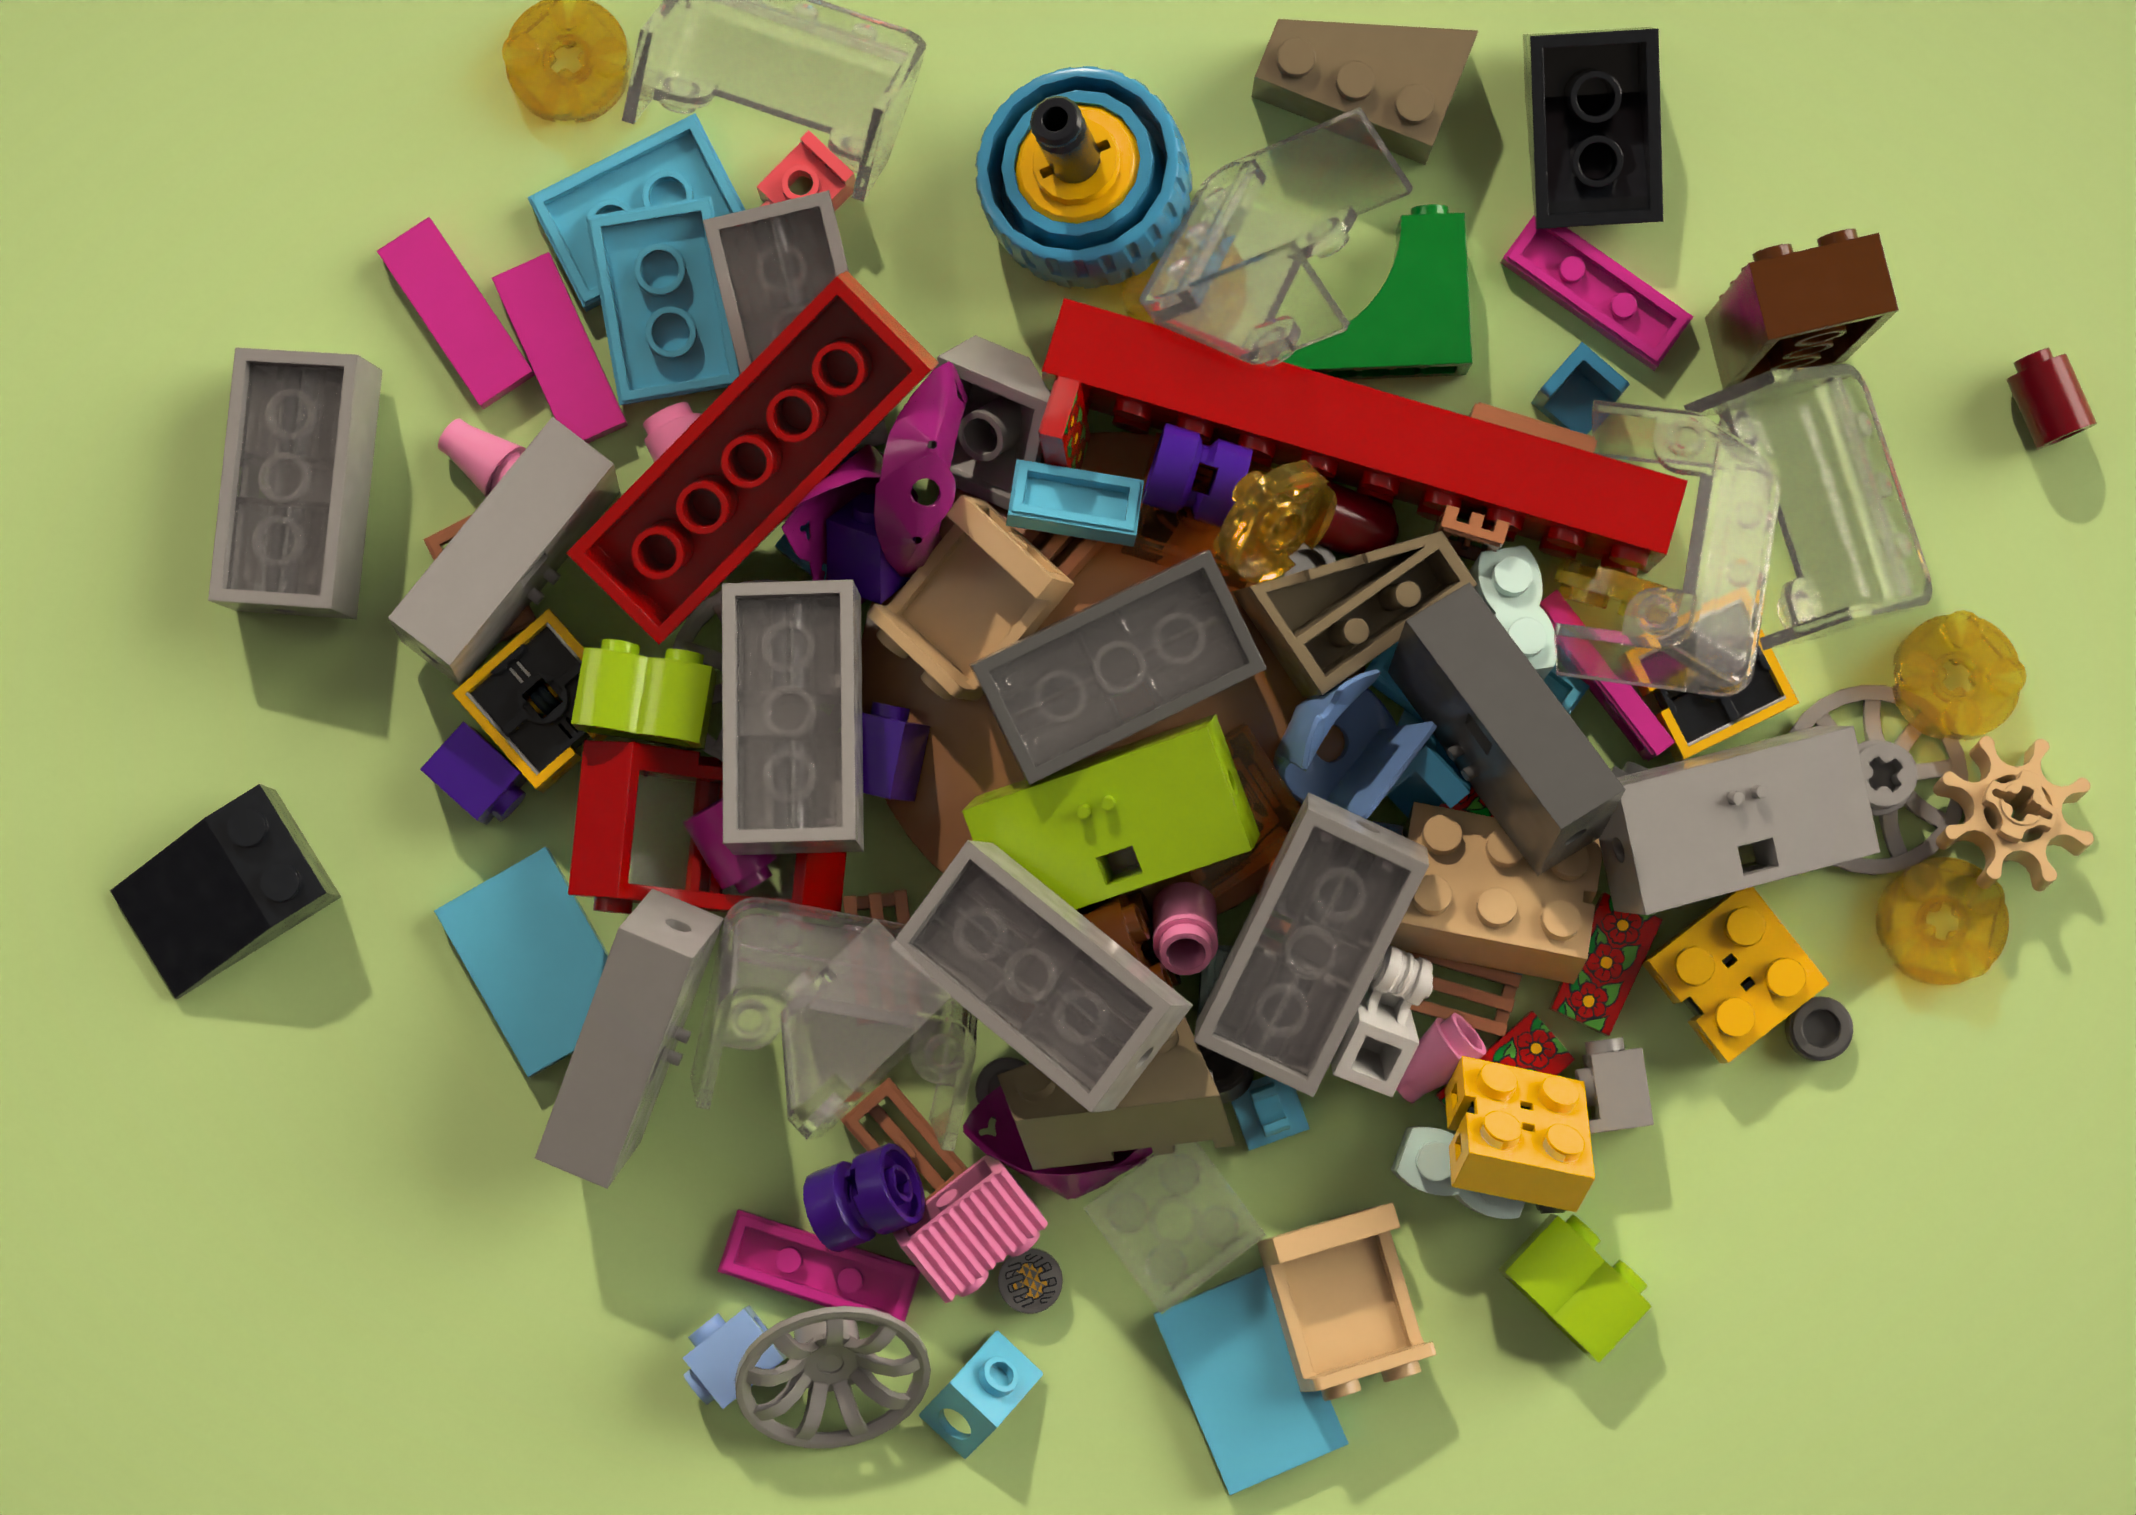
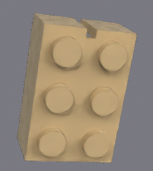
(1490, 906)

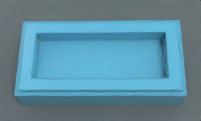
(1075, 502)

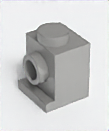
(1615, 1086)

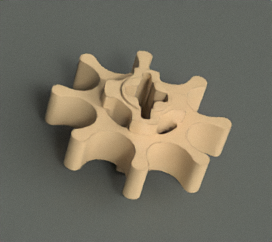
(2036, 817)

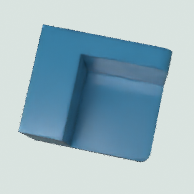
(1573, 387)
(1429, 780)

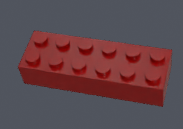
(752, 456)

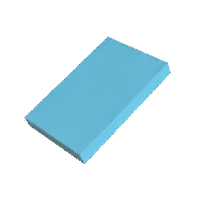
(655, 171)
(661, 301)
(529, 956)
(1244, 1383)

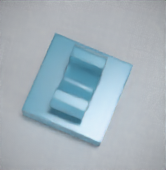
(1269, 1112)

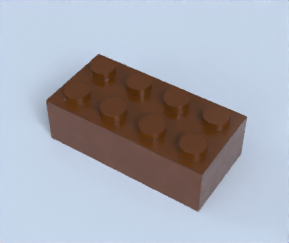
(1801, 306)

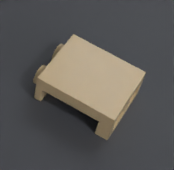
(970, 599)
(1344, 1302)

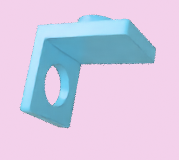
(982, 1393)

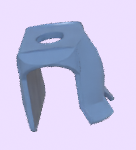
(1372, 754)

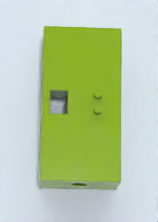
(1123, 815)

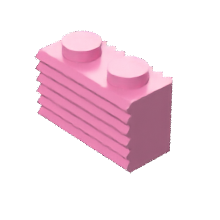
(971, 1228)

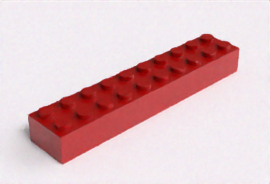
(1369, 439)

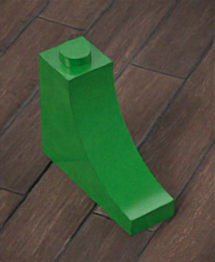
(1417, 318)

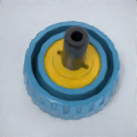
(1083, 177)

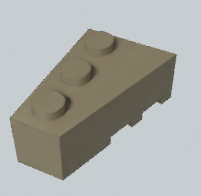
(1165, 1107)

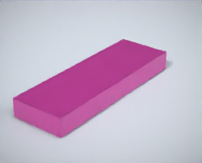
(1598, 291)
(456, 313)
(559, 349)
(1617, 699)
(805, 1268)

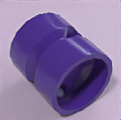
(1175, 469)
(864, 1197)

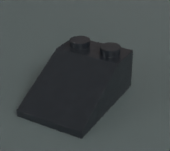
(1594, 126)
(224, 889)

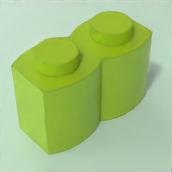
(643, 695)
(1576, 1286)

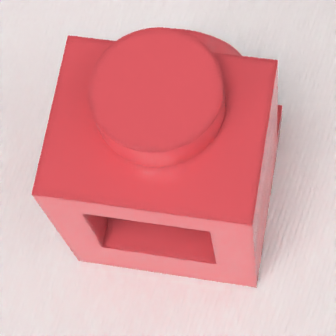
(812, 161)

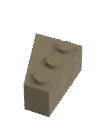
(1392, 72)
(1350, 610)

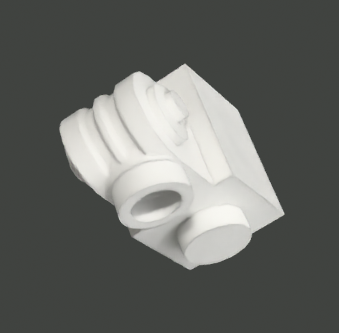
(1383, 1028)

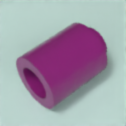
(728, 869)

